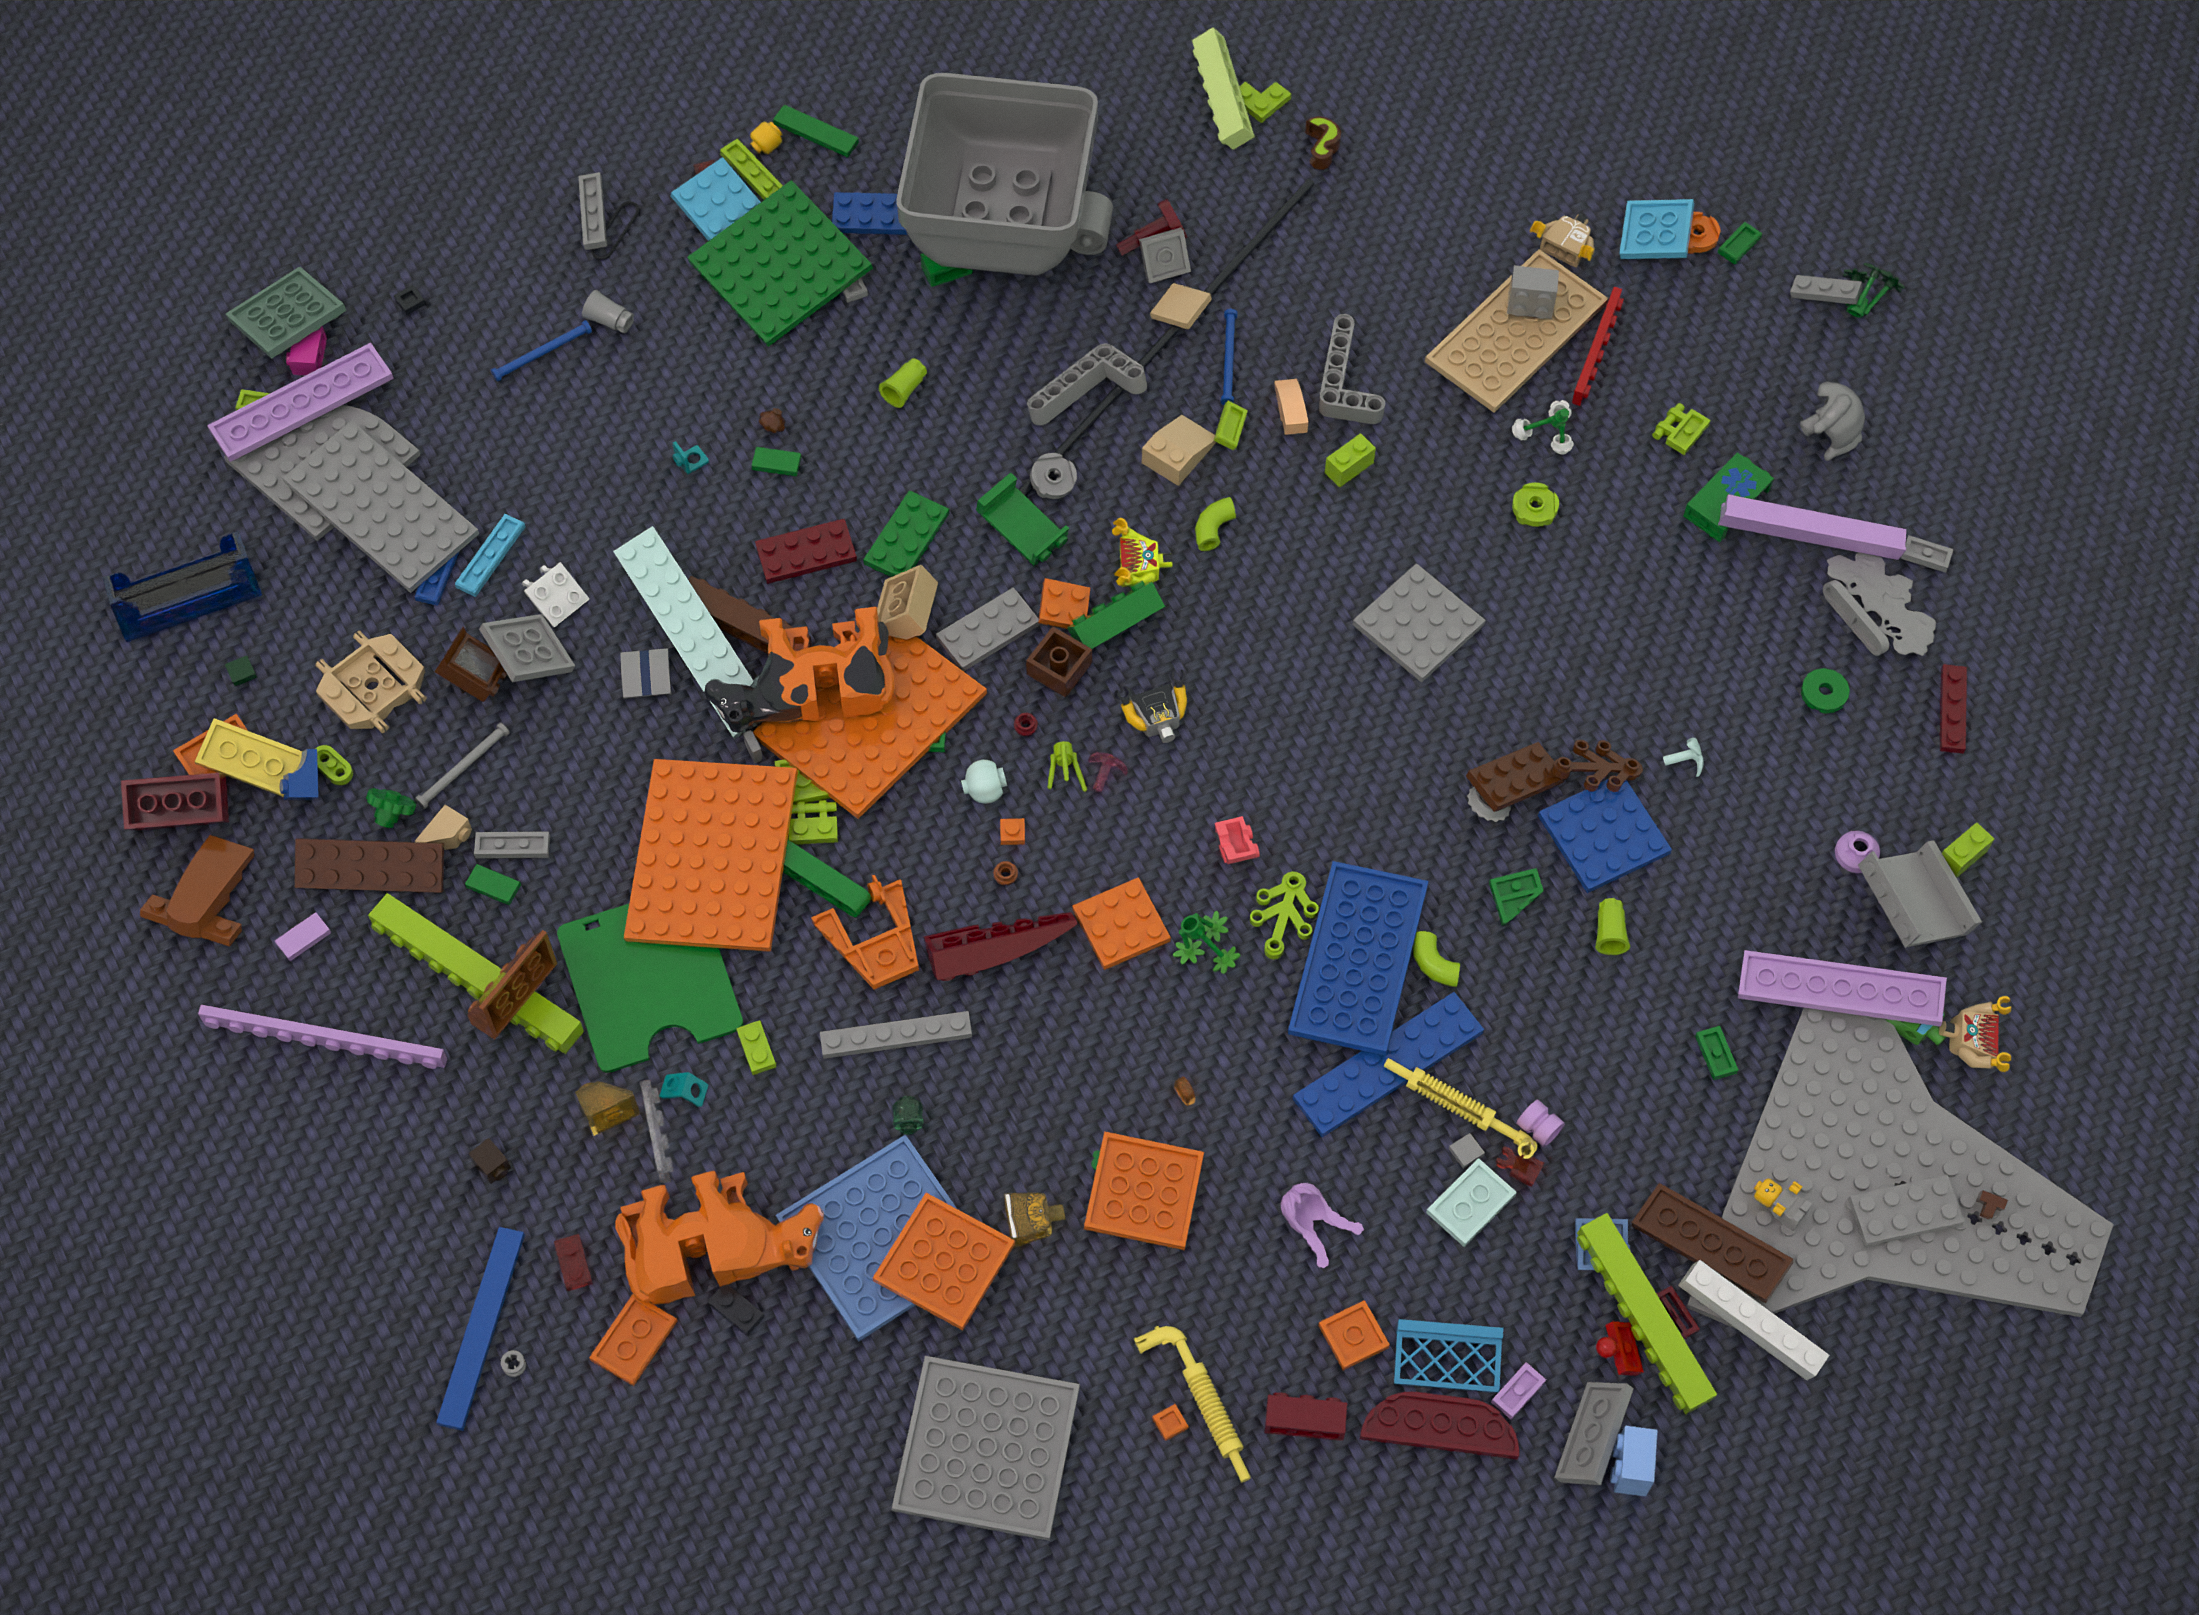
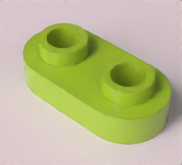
(334, 766)

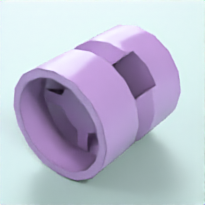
(1537, 1120)

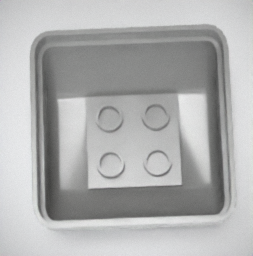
(1001, 174)

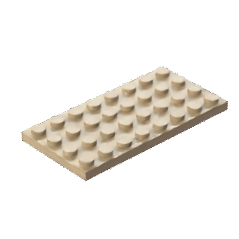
(1499, 351)

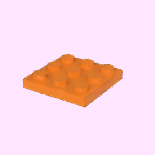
(1121, 923)

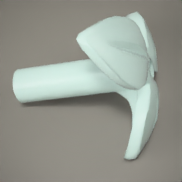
(1693, 753)

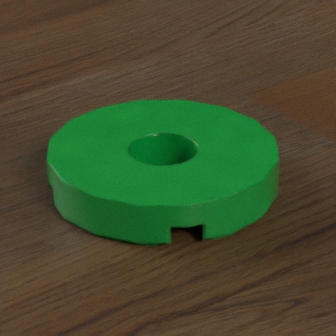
(1825, 678)

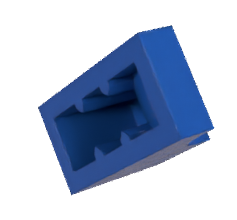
(303, 782)

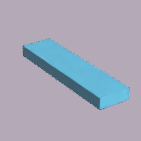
(490, 555)

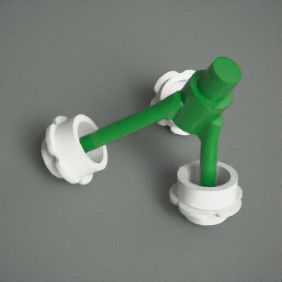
(1558, 415)

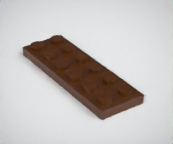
(369, 865)
(1714, 1241)

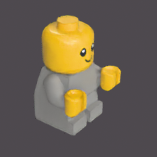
(1784, 1204)

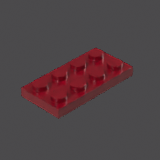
(805, 551)

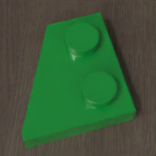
(1515, 893)

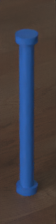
(1230, 316)
(540, 351)

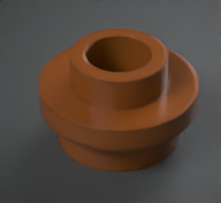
(1005, 866)

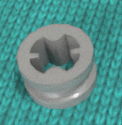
(509, 1356)

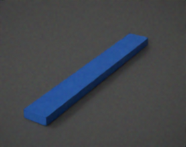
(480, 1329)

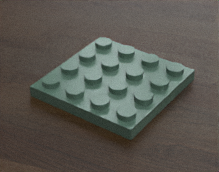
(285, 312)

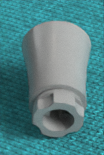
(606, 312)

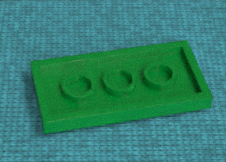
(906, 535)

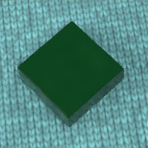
(240, 670)

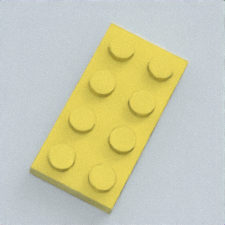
(247, 756)

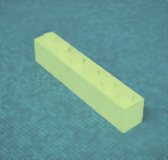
(1222, 89)

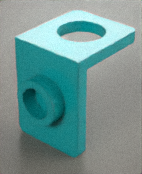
(681, 458)
(680, 1086)

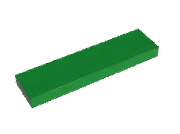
(816, 131)

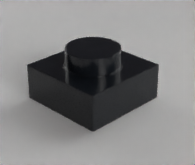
(409, 300)

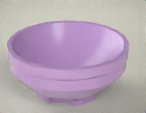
(1848, 856)

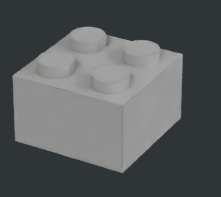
(1532, 292)

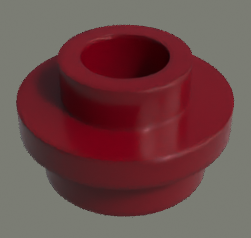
(1025, 718)

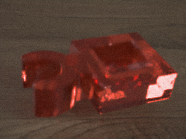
(1522, 1169)

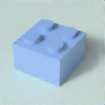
(1634, 1461)

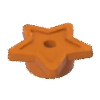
(875, 890)

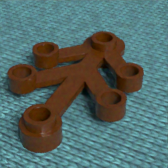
(1627, 768)

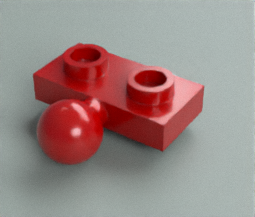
(1622, 1346)

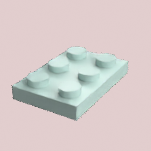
(1471, 1202)

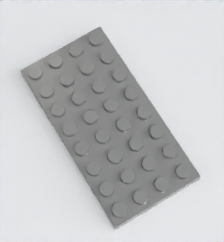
(381, 506)

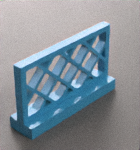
(1451, 1333)

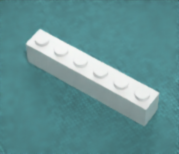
(1753, 1320)

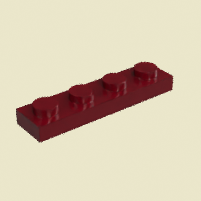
(1953, 709)

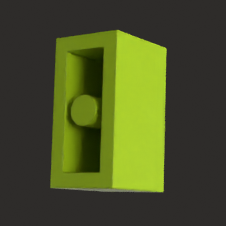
(1350, 460)
(1967, 849)

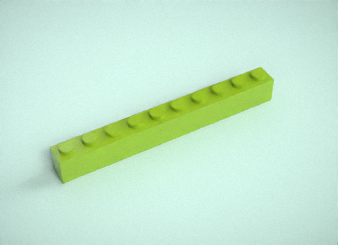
(470, 970)

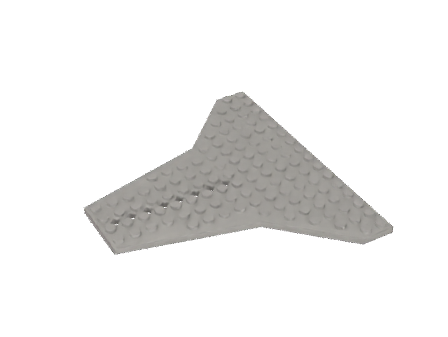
(1860, 1120)

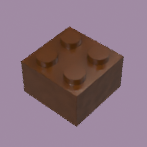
(1059, 661)

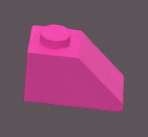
(308, 353)

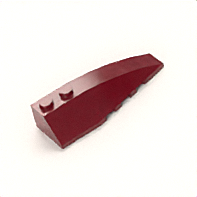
(976, 949)

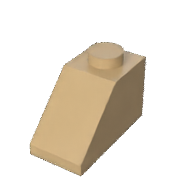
(446, 828)

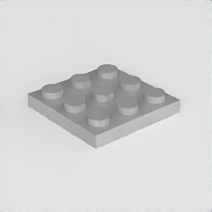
(527, 647)

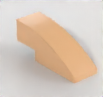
(1291, 406)

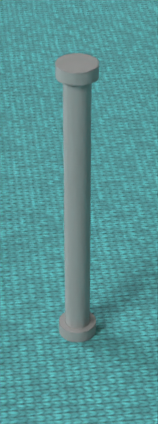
(462, 765)

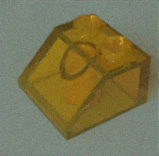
(606, 1105)

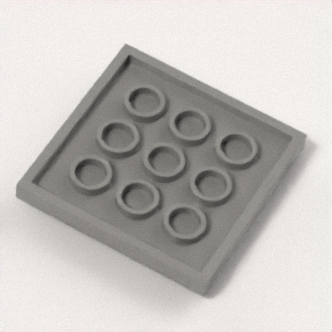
(1418, 622)

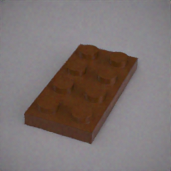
(1514, 777)

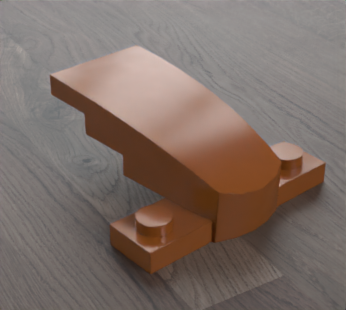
(203, 893)

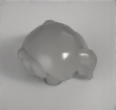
(1840, 418)

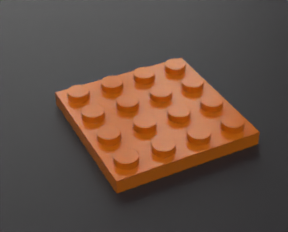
(1144, 1190)
(944, 1261)

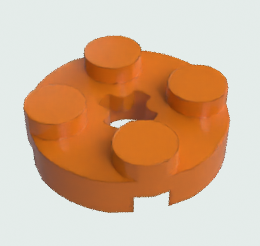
(1709, 236)

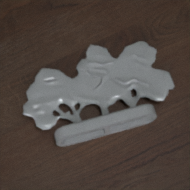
(1878, 594)

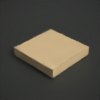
(1180, 306)

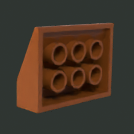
(513, 986)

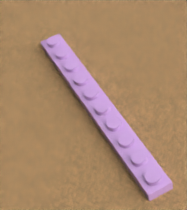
(330, 1038)

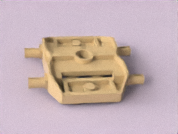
(361, 669)

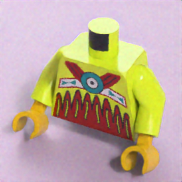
(1138, 556)

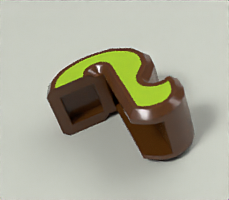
(1328, 141)

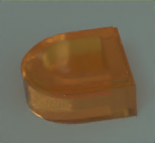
(1184, 1090)

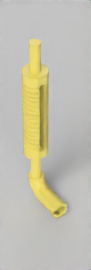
(1461, 1104)
(1204, 1394)

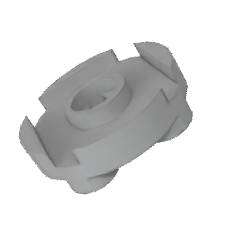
(1051, 488)

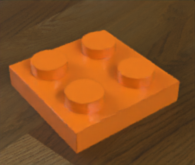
(1062, 603)
(1353, 1335)

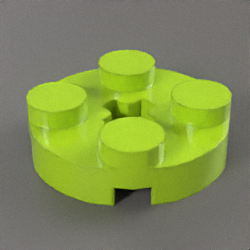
(1535, 516)

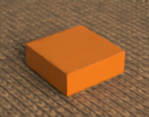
(1170, 1422)

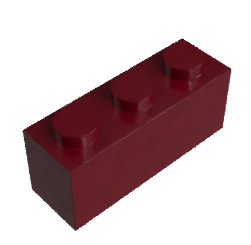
(1305, 1416)

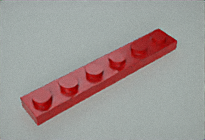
(1596, 354)

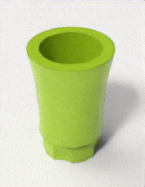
(902, 383)
(1611, 931)

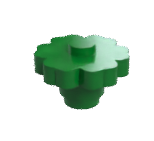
(389, 806)

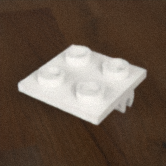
(555, 594)

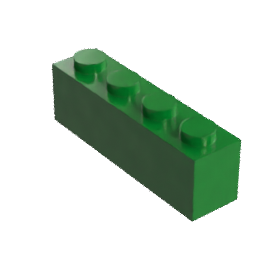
(1117, 615)

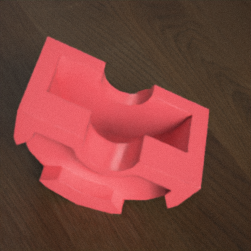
(1236, 841)

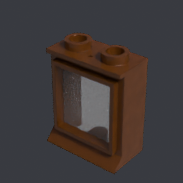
(471, 666)

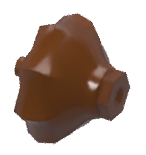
(772, 420)

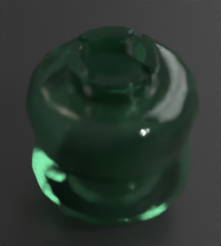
(907, 1115)

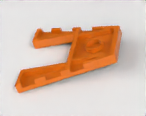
(883, 956)

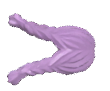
(1302, 1206)

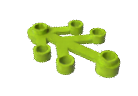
(1285, 910)

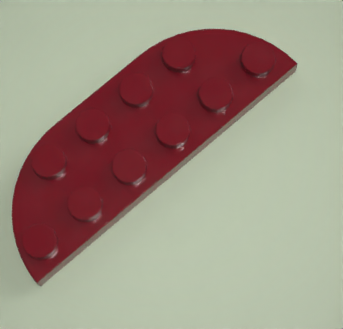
(1441, 1424)

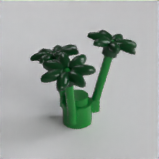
(1862, 307)

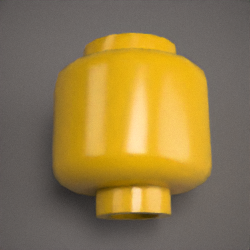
(766, 138)

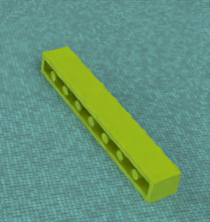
(1646, 1314)

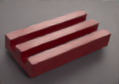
(1682, 1309)

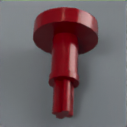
(1168, 222)

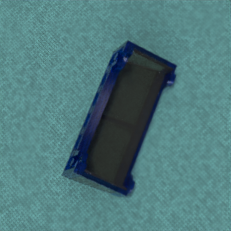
(183, 590)

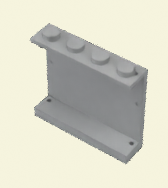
(1920, 895)

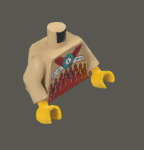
(1975, 1035)

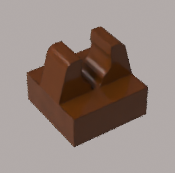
(1990, 1204)

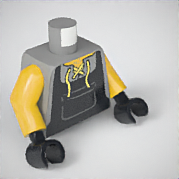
(1156, 709)

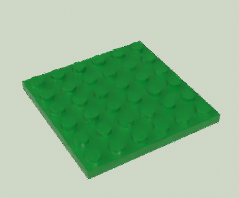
(779, 263)

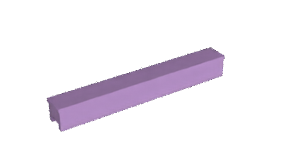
(1813, 527)

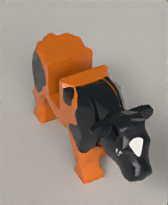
(793, 671)

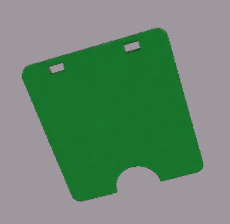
(642, 988)

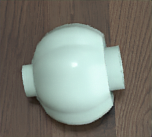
(984, 781)

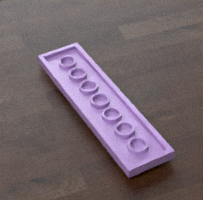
(300, 402)
(1842, 988)

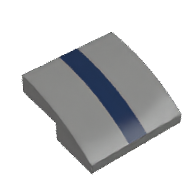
(645, 673)

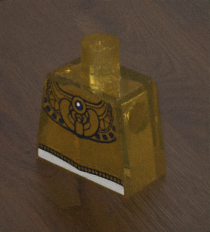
(1030, 1216)

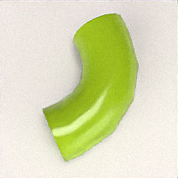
(1210, 521)
(1431, 962)

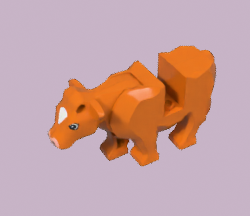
(735, 1237)

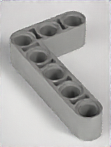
(1335, 373)
(1083, 376)

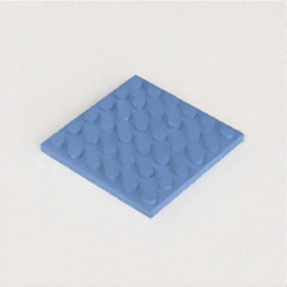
(860, 1224)

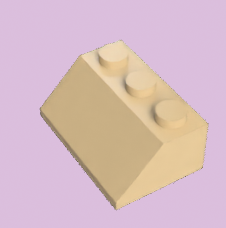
(907, 602)

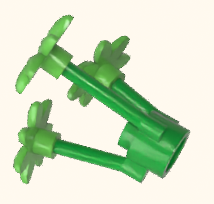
(1194, 928)

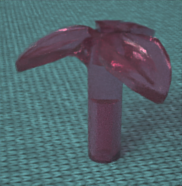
(1107, 762)

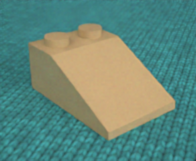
(1177, 449)

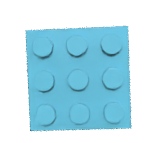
(715, 198)
(1657, 229)

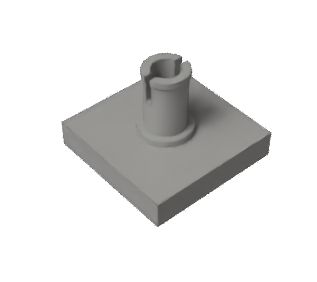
(1165, 255)

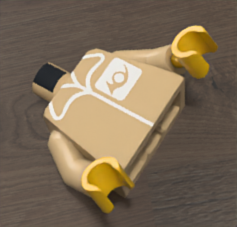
(1566, 239)

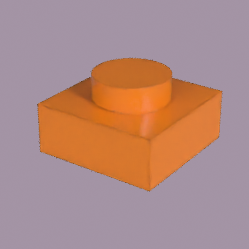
(1012, 831)

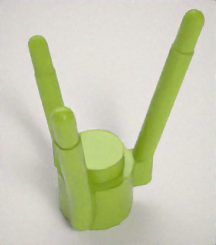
(1063, 756)

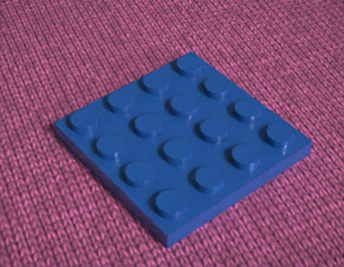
(1604, 834)

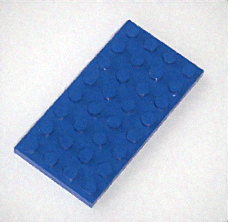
(1358, 958)

